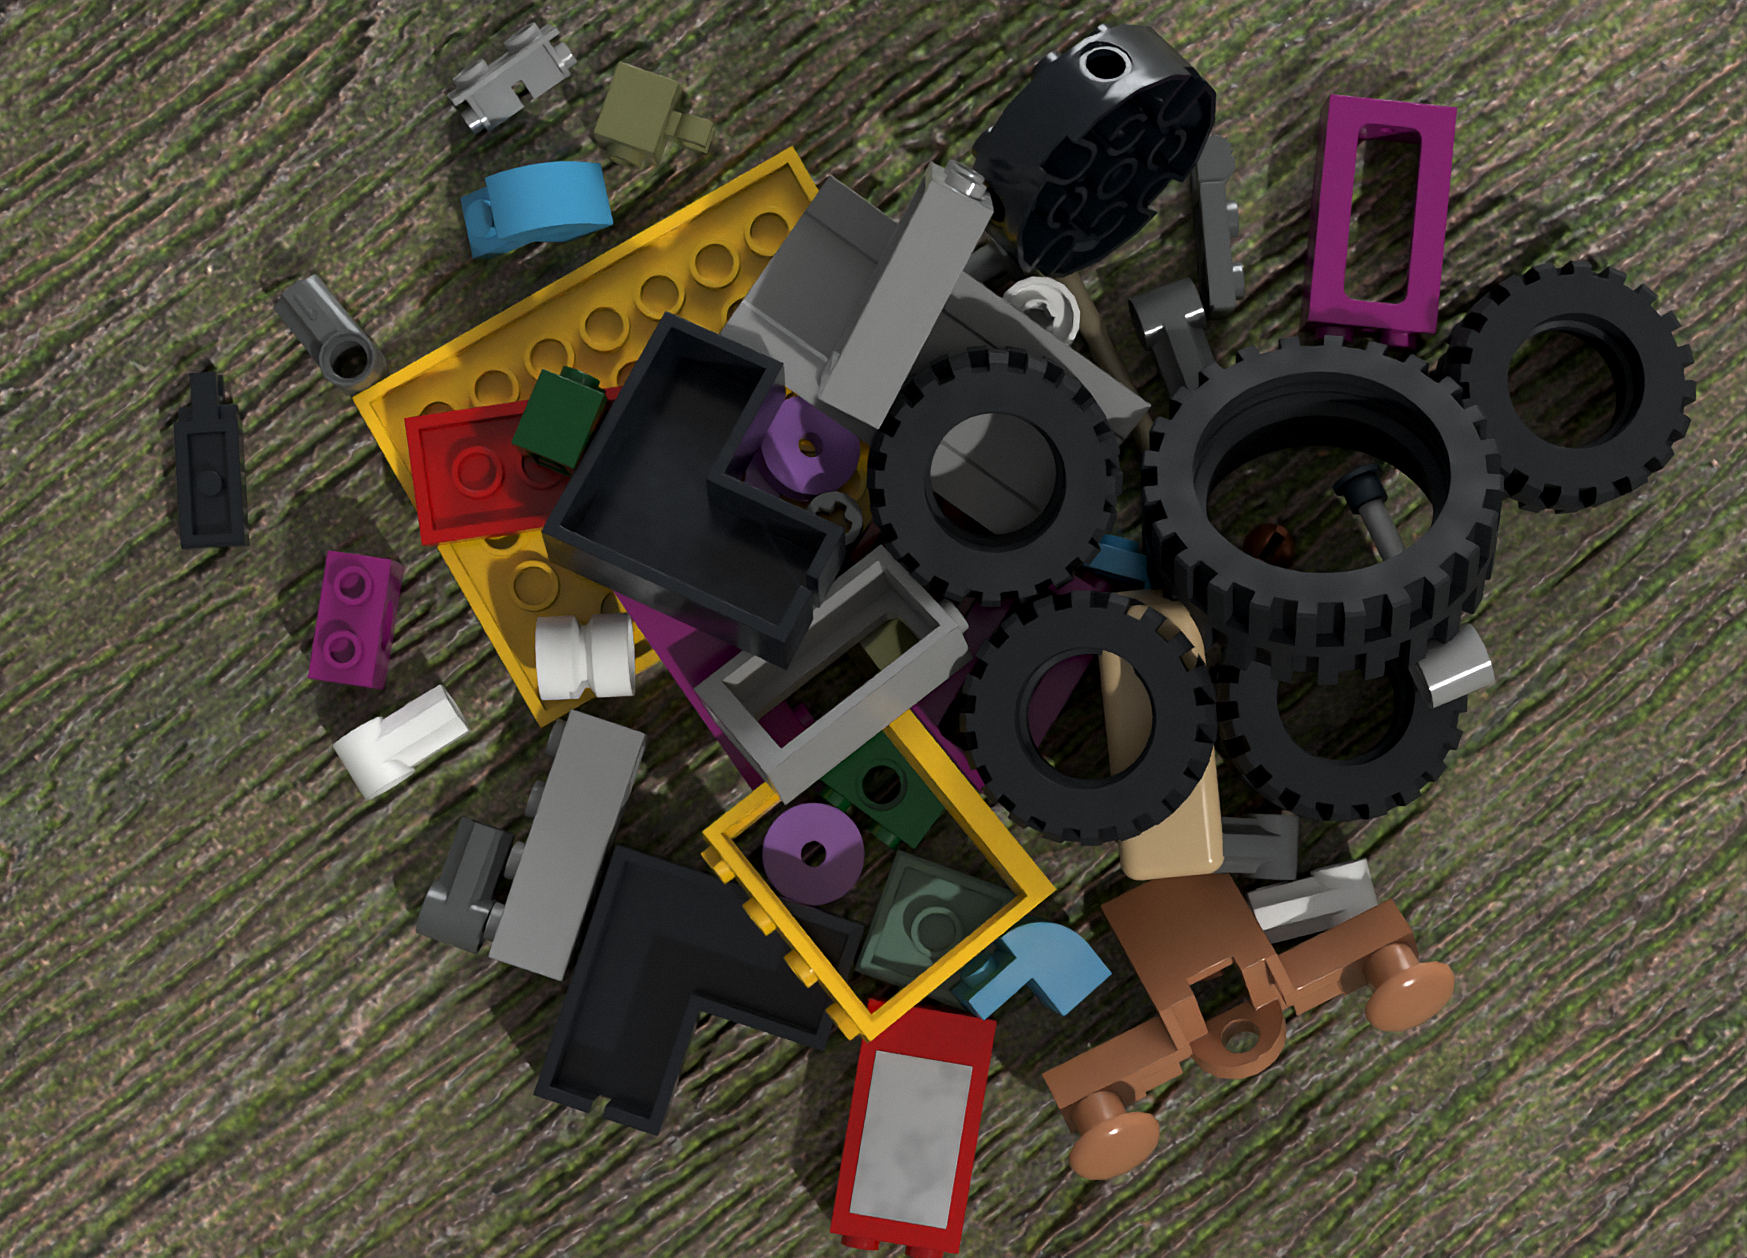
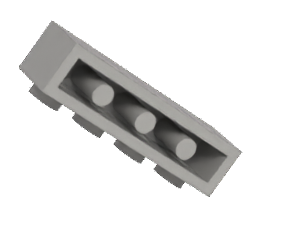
(567, 845)

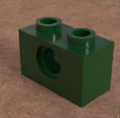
(561, 419)
(900, 820)

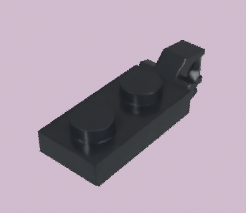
(210, 468)

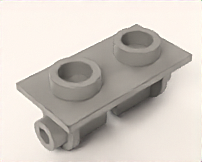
(489, 86)

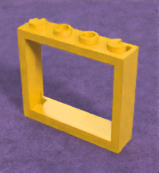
(805, 957)

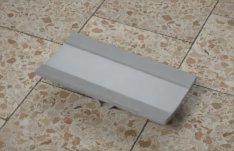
(801, 302)

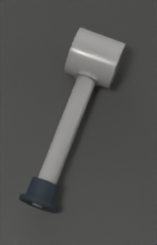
(1448, 668)

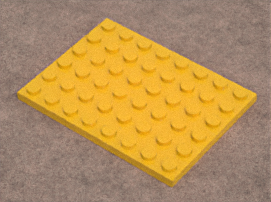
(597, 323)

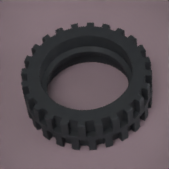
(1322, 400)

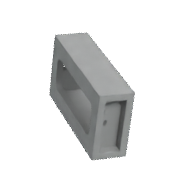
(906, 292)
(853, 608)

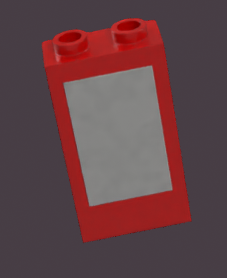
(913, 1131)

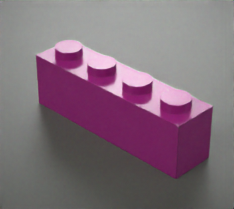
(694, 657)

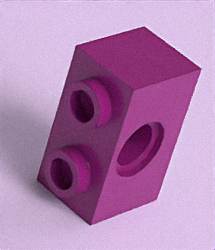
(356, 620)

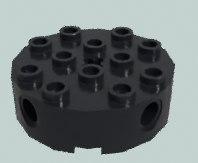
(1092, 147)

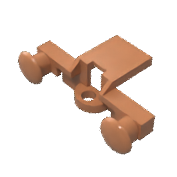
(1189, 930)

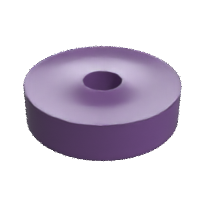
(793, 472)
(813, 883)

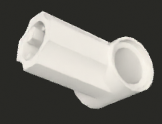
(387, 749)
(1313, 902)

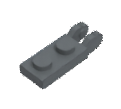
(1214, 224)

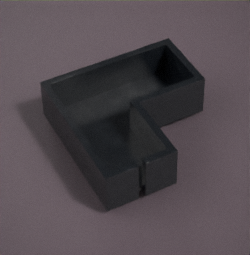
(664, 503)
(657, 957)

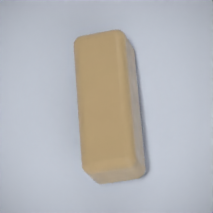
(1193, 835)

